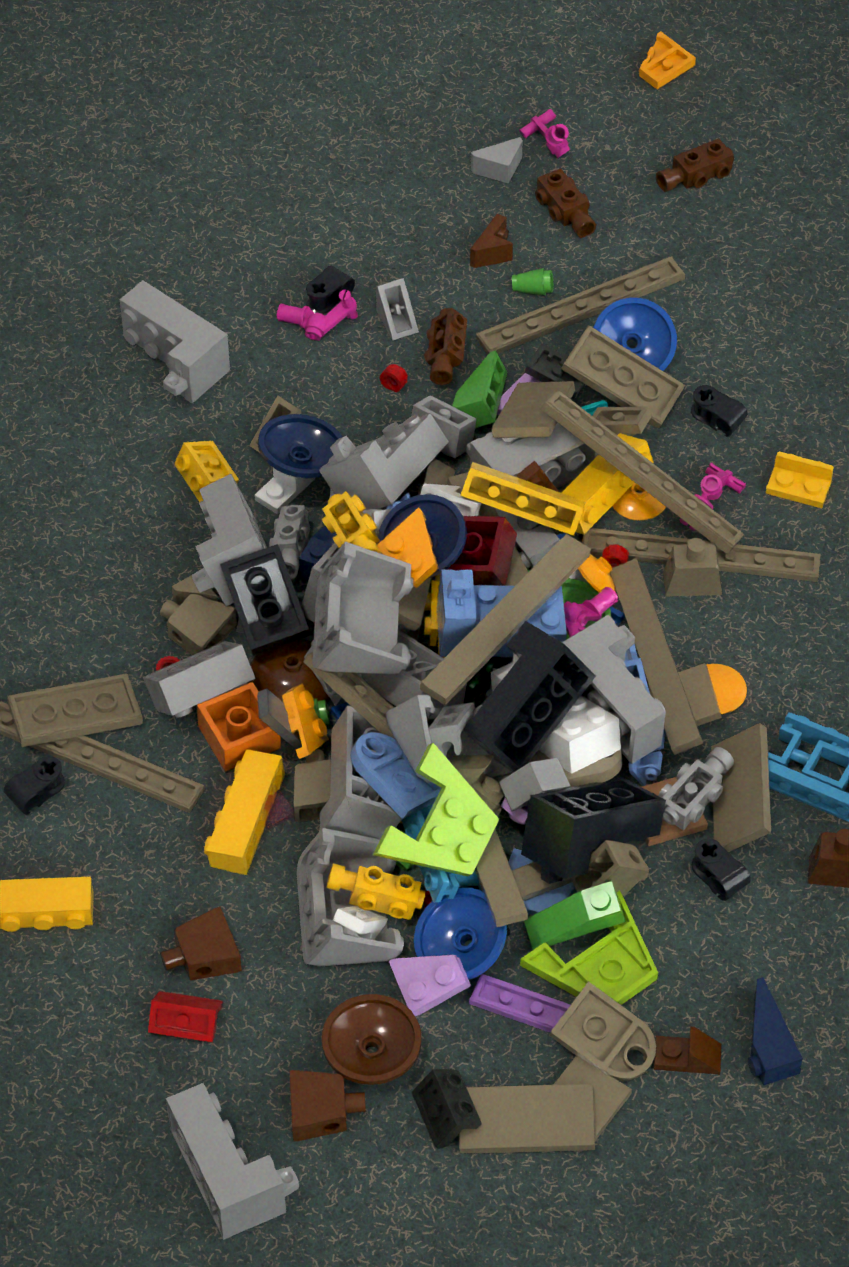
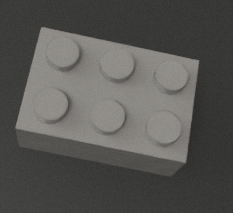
(199, 678)

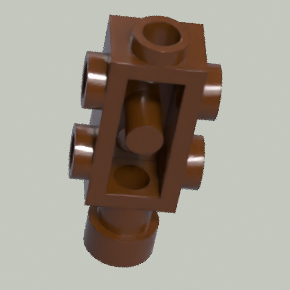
(697, 166)
(565, 202)
(445, 345)

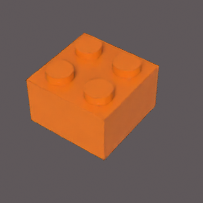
(234, 725)

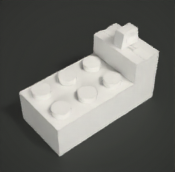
(581, 736)

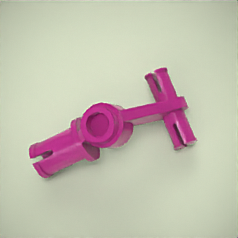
(554, 135)
(317, 324)
(713, 485)
(579, 614)

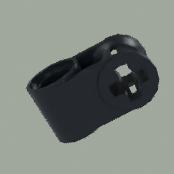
(325, 289)
(719, 412)
(34, 786)
(720, 870)

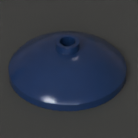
(297, 444)
(442, 521)

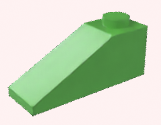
(483, 391)
(576, 916)

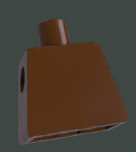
(830, 860)
(204, 947)
(321, 1104)

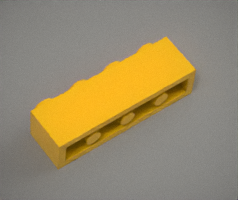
(602, 485)
(523, 498)
(243, 817)
(46, 903)

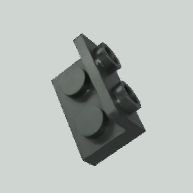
(547, 365)
(445, 1105)

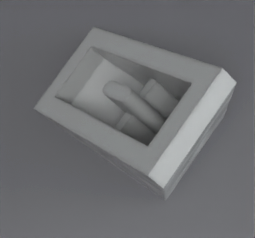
(498, 160)
(395, 309)
(533, 779)

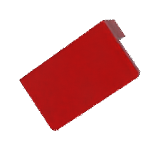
(184, 1016)

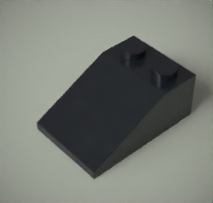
(265, 599)

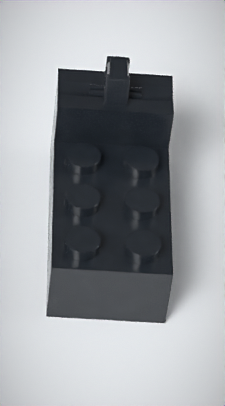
(529, 698)
(576, 820)

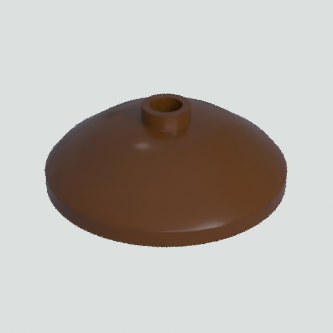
(275, 674)
(367, 1023)

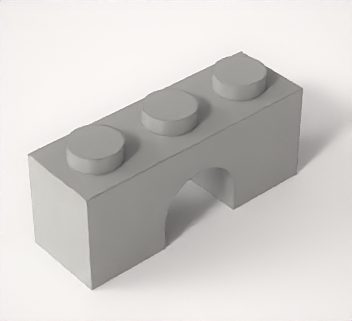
(531, 543)

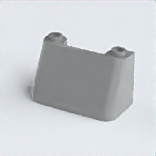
(360, 612)
(410, 728)
(321, 936)

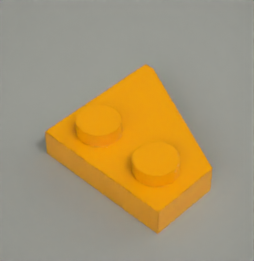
(665, 62)
(413, 545)
(304, 719)

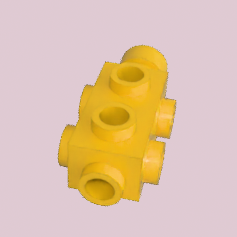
(349, 522)
(379, 895)

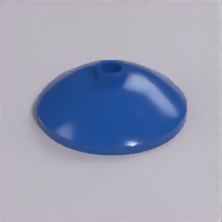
(645, 324)
(450, 923)

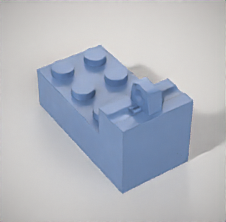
(464, 605)

